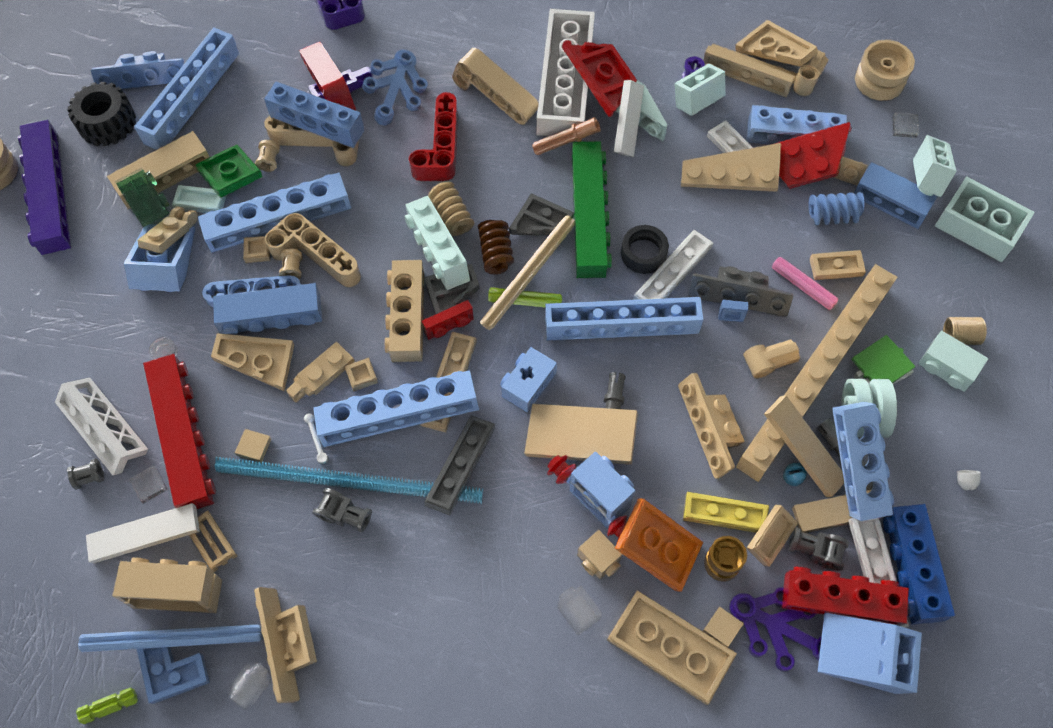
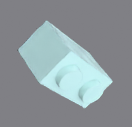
(700, 89)
(953, 361)

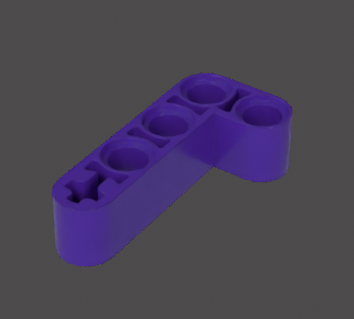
(341, 13)

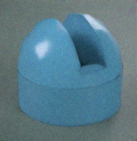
(797, 478)

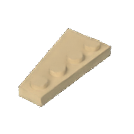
(738, 170)

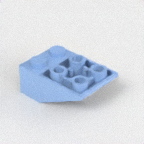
(870, 653)

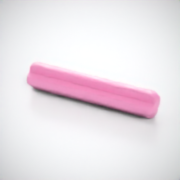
(805, 283)

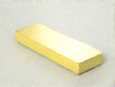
(724, 512)

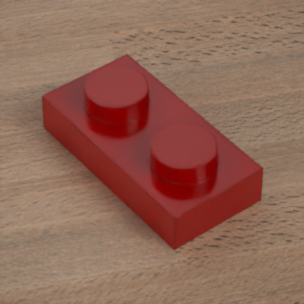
(454, 317)

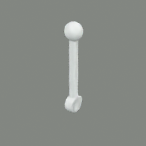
(321, 457)

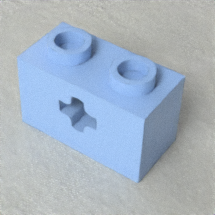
(526, 392)

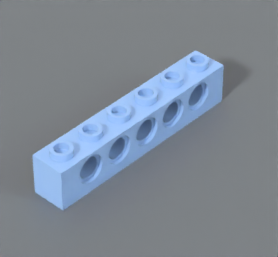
(187, 89)
(261, 208)
(623, 318)
(385, 418)

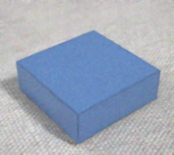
(733, 311)

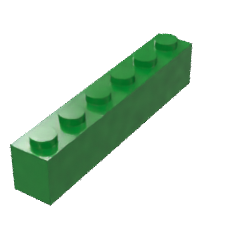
(589, 210)

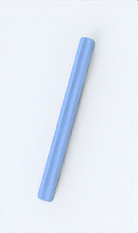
(169, 638)

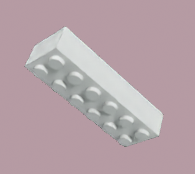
(562, 87)

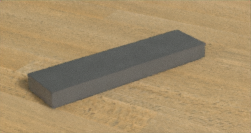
(459, 465)

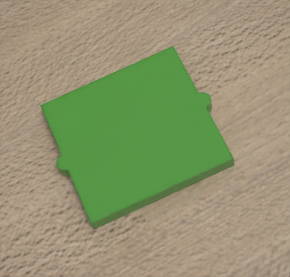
(883, 361)

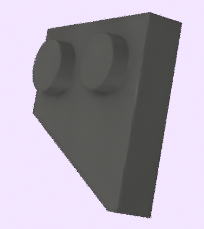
(538, 217)
(444, 299)

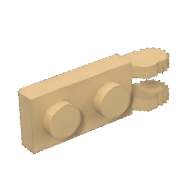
(168, 230)

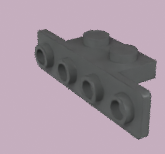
(741, 286)

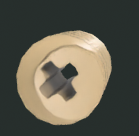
(451, 208)

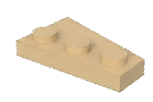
(776, 44)

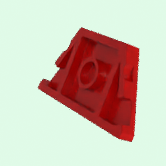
(601, 70)
(813, 155)

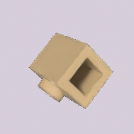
(599, 556)

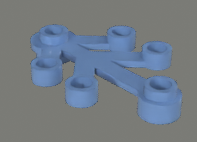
(396, 82)

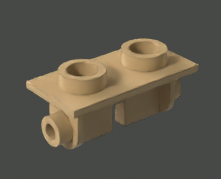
(851, 171)

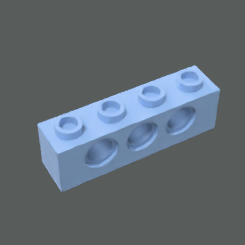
(856, 477)

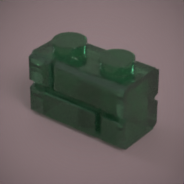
(142, 196)

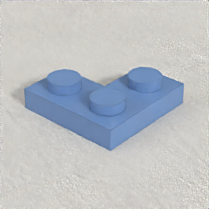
(168, 678)

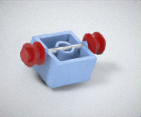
(597, 488)

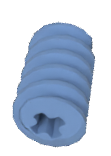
(835, 207)

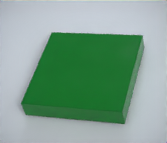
(228, 171)

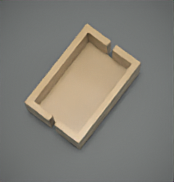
(167, 586)

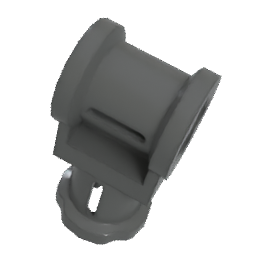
(340, 510)
(822, 548)

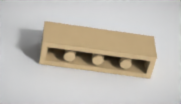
(167, 164)

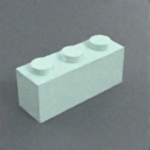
(934, 166)

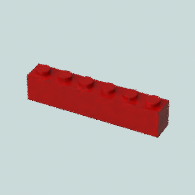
(178, 432)

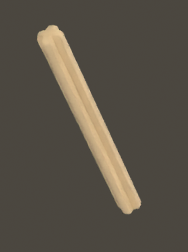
(527, 273)

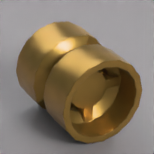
(725, 558)

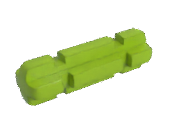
(106, 705)

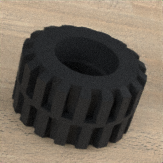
(116, 113)

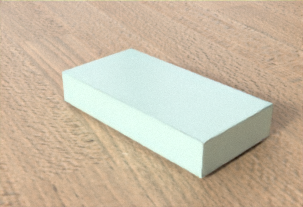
(197, 199)

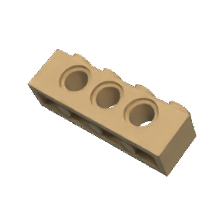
(410, 346)

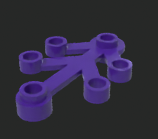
(775, 624)

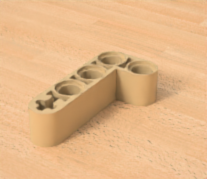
(496, 85)
(290, 135)
(289, 238)

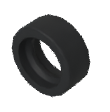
(649, 233)

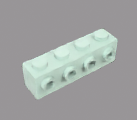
(437, 243)

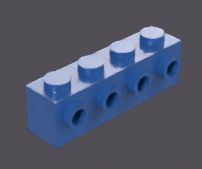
(918, 564)

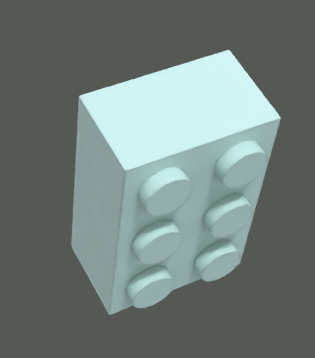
(984, 219)

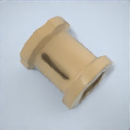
(267, 155)
(290, 262)

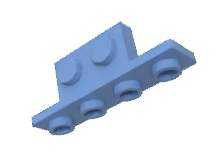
(138, 71)

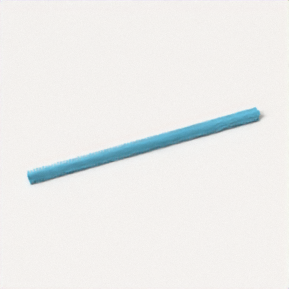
(246, 468)

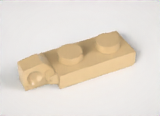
(320, 372)

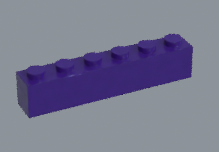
(44, 188)

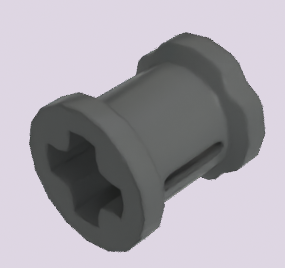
(85, 474)

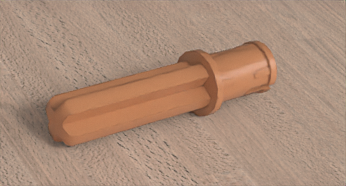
(567, 136)

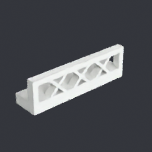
(93, 427)

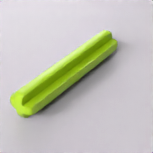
(527, 298)

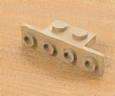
(713, 424)
(286, 642)

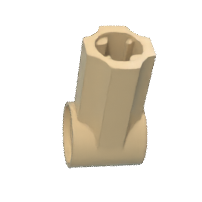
(809, 74)
(765, 360)

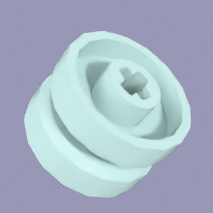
(877, 392)

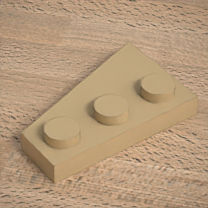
(255, 356)

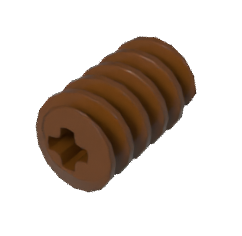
(495, 246)

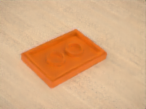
(659, 545)

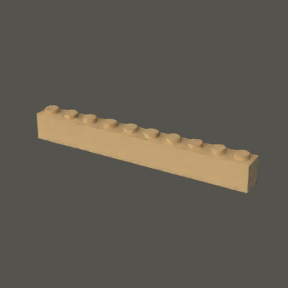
(820, 367)

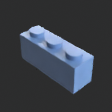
(895, 195)

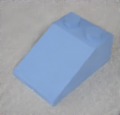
(158, 271)

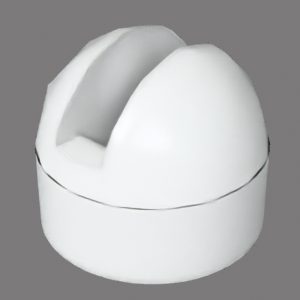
(968, 479)

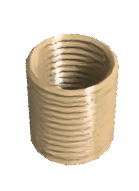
(966, 329)

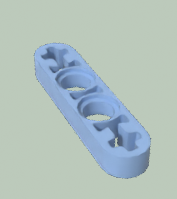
(250, 284)

